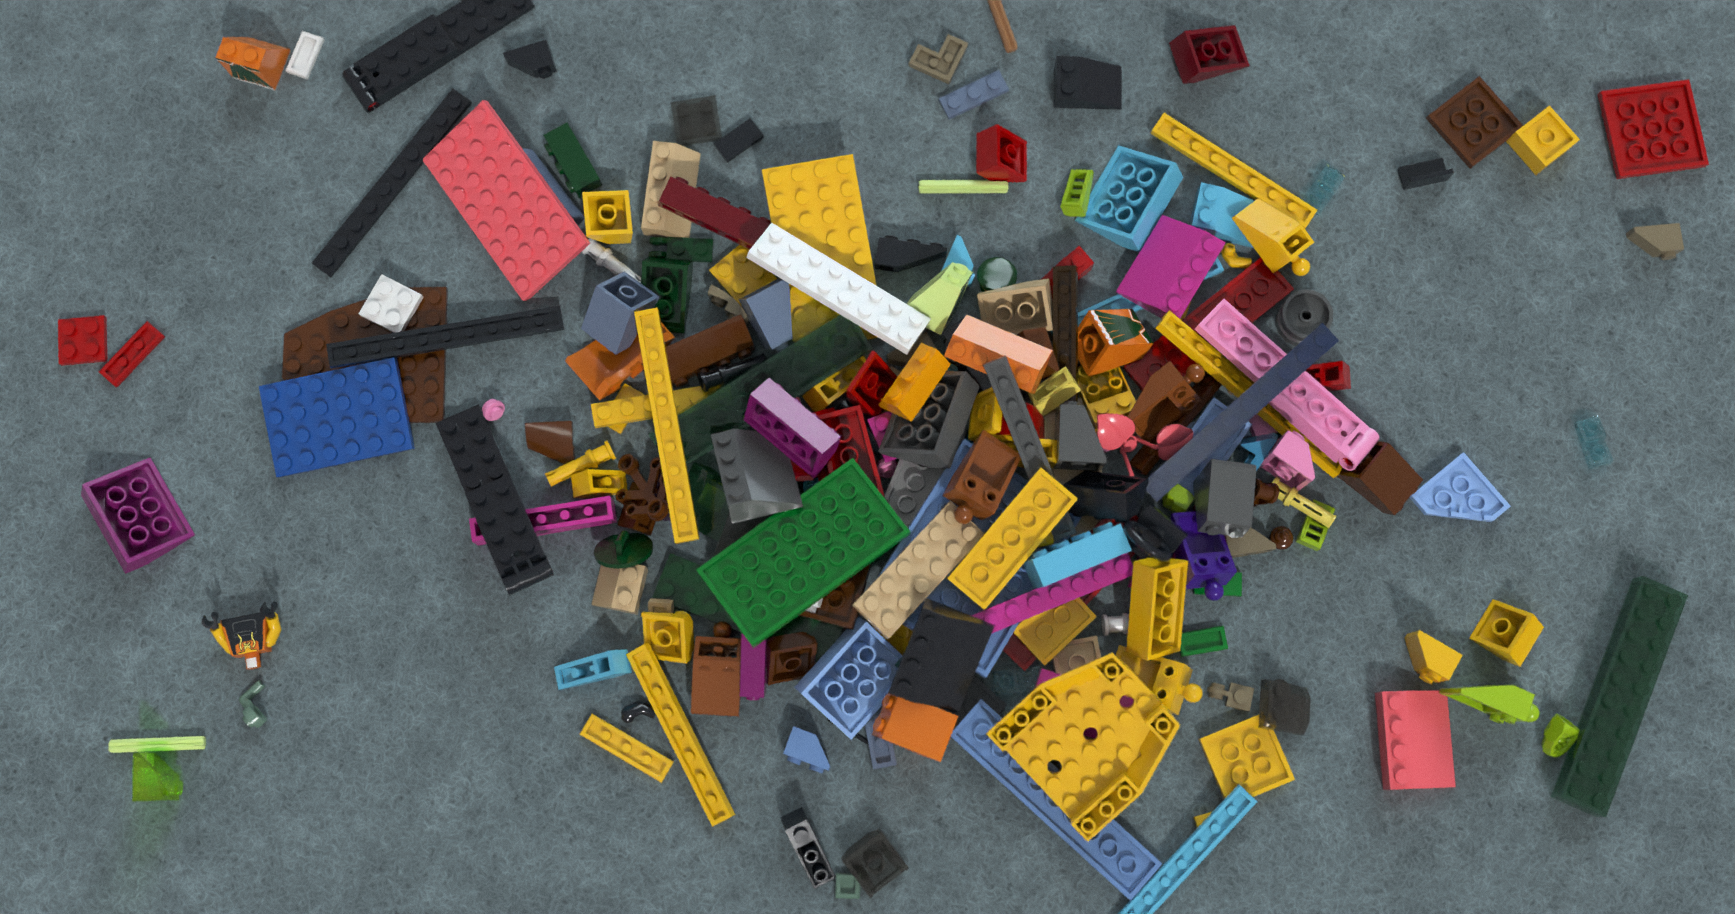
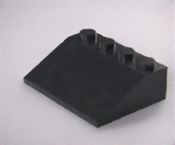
(941, 656)

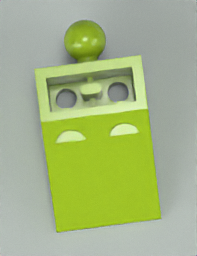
(1501, 702)

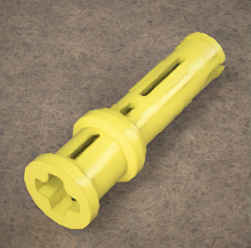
(1288, 499)

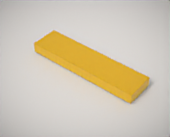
(626, 748)

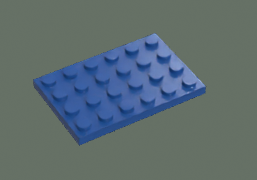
(336, 417)

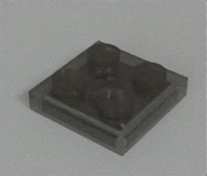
(696, 120)

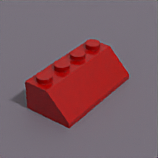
(853, 443)

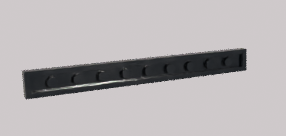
(391, 183)
(444, 337)

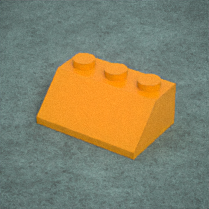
(915, 382)

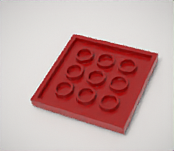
(1653, 129)

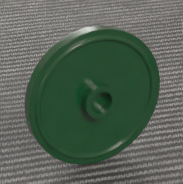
(623, 550)

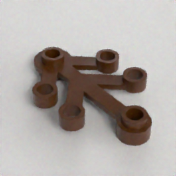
(657, 506)

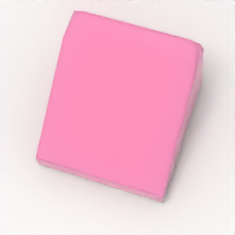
(1260, 427)

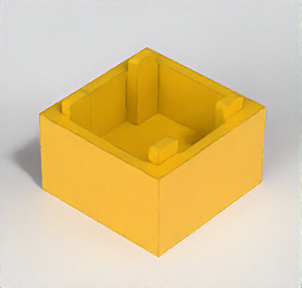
(1542, 140)

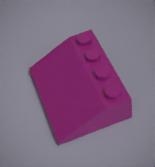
(136, 514)

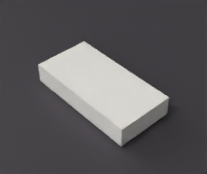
(305, 55)

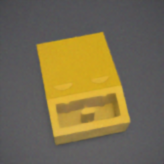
(1105, 393)

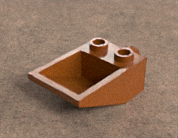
(1165, 399)
(981, 478)
(717, 676)

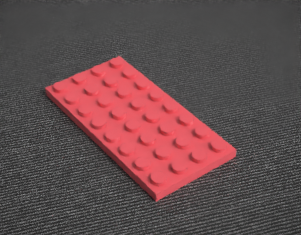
(505, 201)

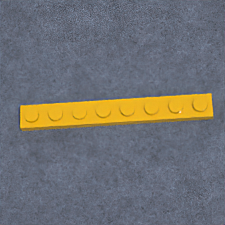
(1231, 169)
(680, 734)

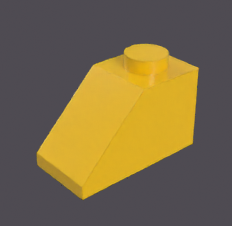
(597, 483)

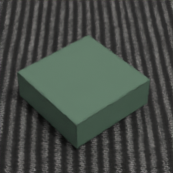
(847, 886)

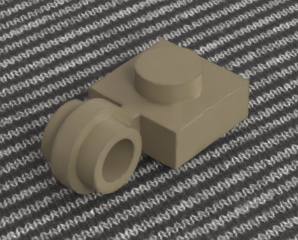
(1237, 695)

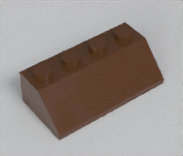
(709, 349)

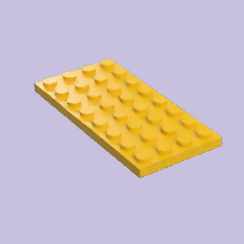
(824, 209)

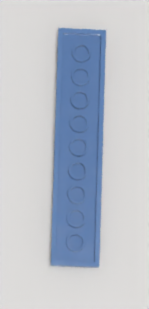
(1110, 851)

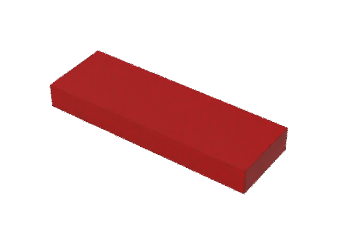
(131, 354)

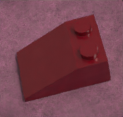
(1208, 53)

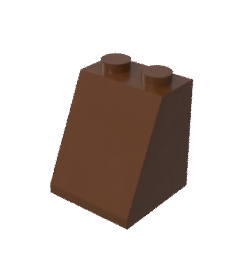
(1383, 478)

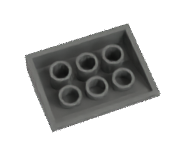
(937, 427)
(754, 475)

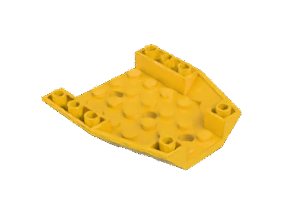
(1096, 774)

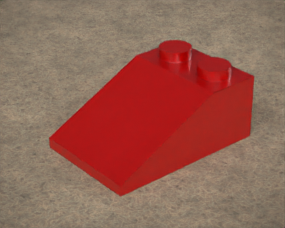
(871, 385)

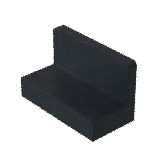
(1424, 173)

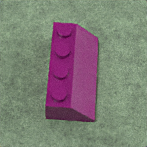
(791, 427)

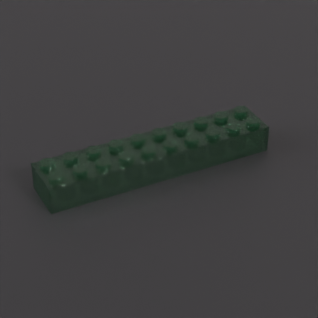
(795, 368)
(1619, 696)

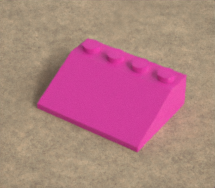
(1170, 267)

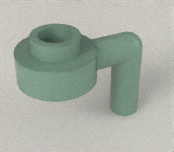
(251, 713)

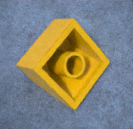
(608, 216)
(1507, 632)
(1431, 658)

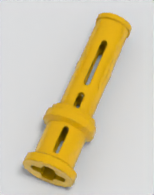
(591, 459)

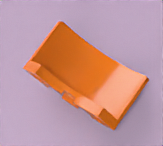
(604, 370)

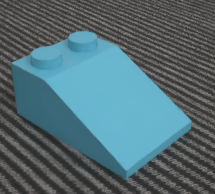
(1214, 212)

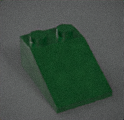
(672, 283)

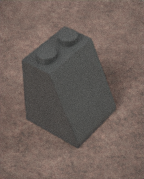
(1077, 440)
(1225, 498)

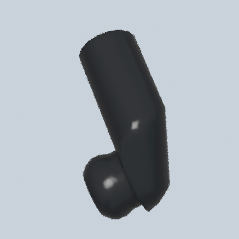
(633, 710)

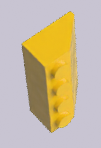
(1156, 607)

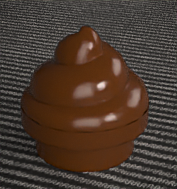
(1281, 537)

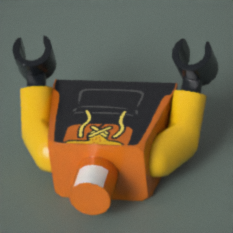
(247, 634)

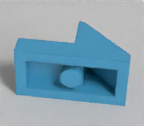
(1259, 446)

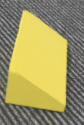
(1054, 391)

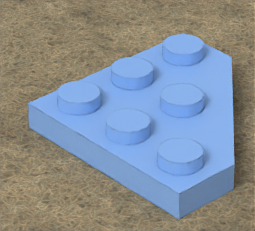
(1460, 493)

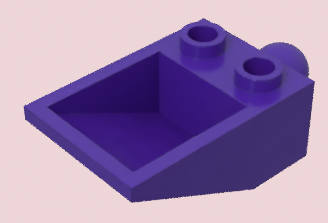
(1207, 557)

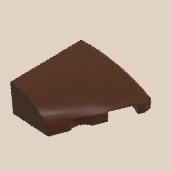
(551, 439)

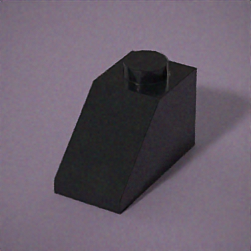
(532, 59)

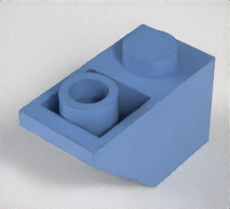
(807, 748)

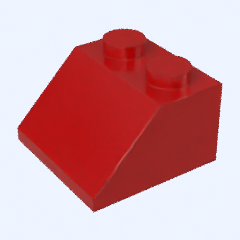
(1001, 155)

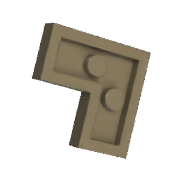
(941, 64)

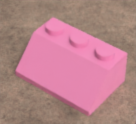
(1290, 460)

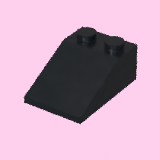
(1086, 84)

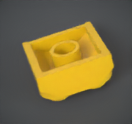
(669, 635)

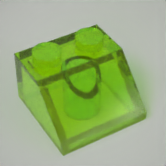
(154, 779)

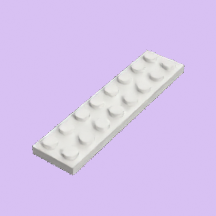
(838, 288)

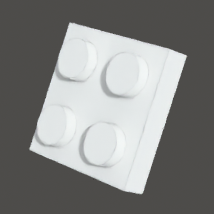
(391, 305)

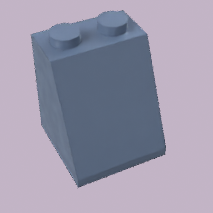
(612, 309)
(770, 314)

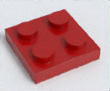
(82, 340)

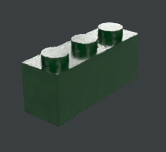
(571, 160)

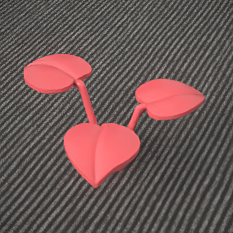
(1117, 432)

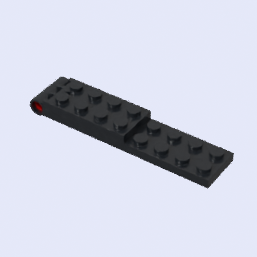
(427, 48)
(494, 500)

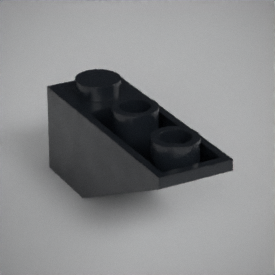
(901, 255)
(807, 847)

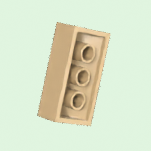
(666, 161)

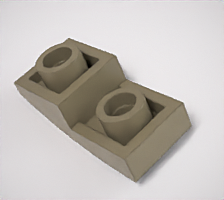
(721, 298)

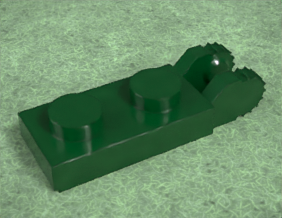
(684, 248)

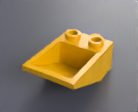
(1274, 236)
(1158, 678)

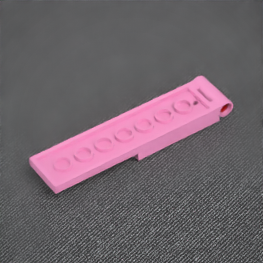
(1302, 402)

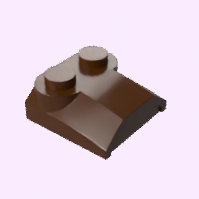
(790, 657)

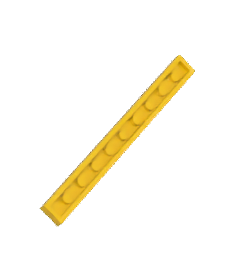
(1233, 379)
(666, 426)

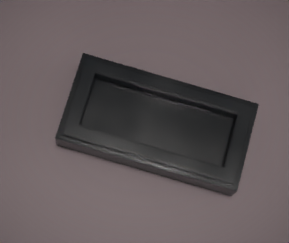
(738, 140)

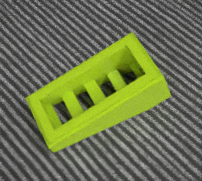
(1077, 206)
(1307, 541)

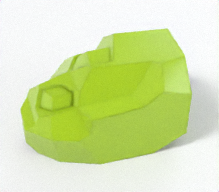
(1177, 499)
(1559, 736)

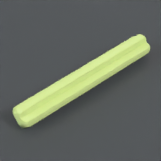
(962, 186)
(157, 744)

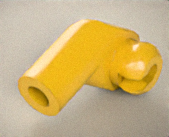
(1232, 258)

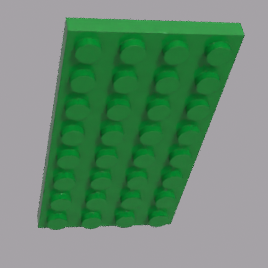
(803, 552)

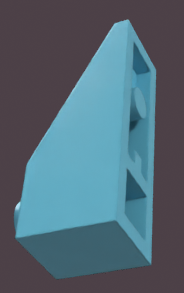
(593, 669)

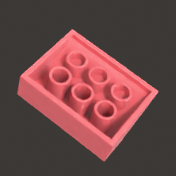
(1414, 740)

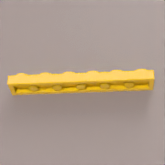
(639, 407)

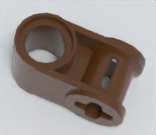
(1265, 493)

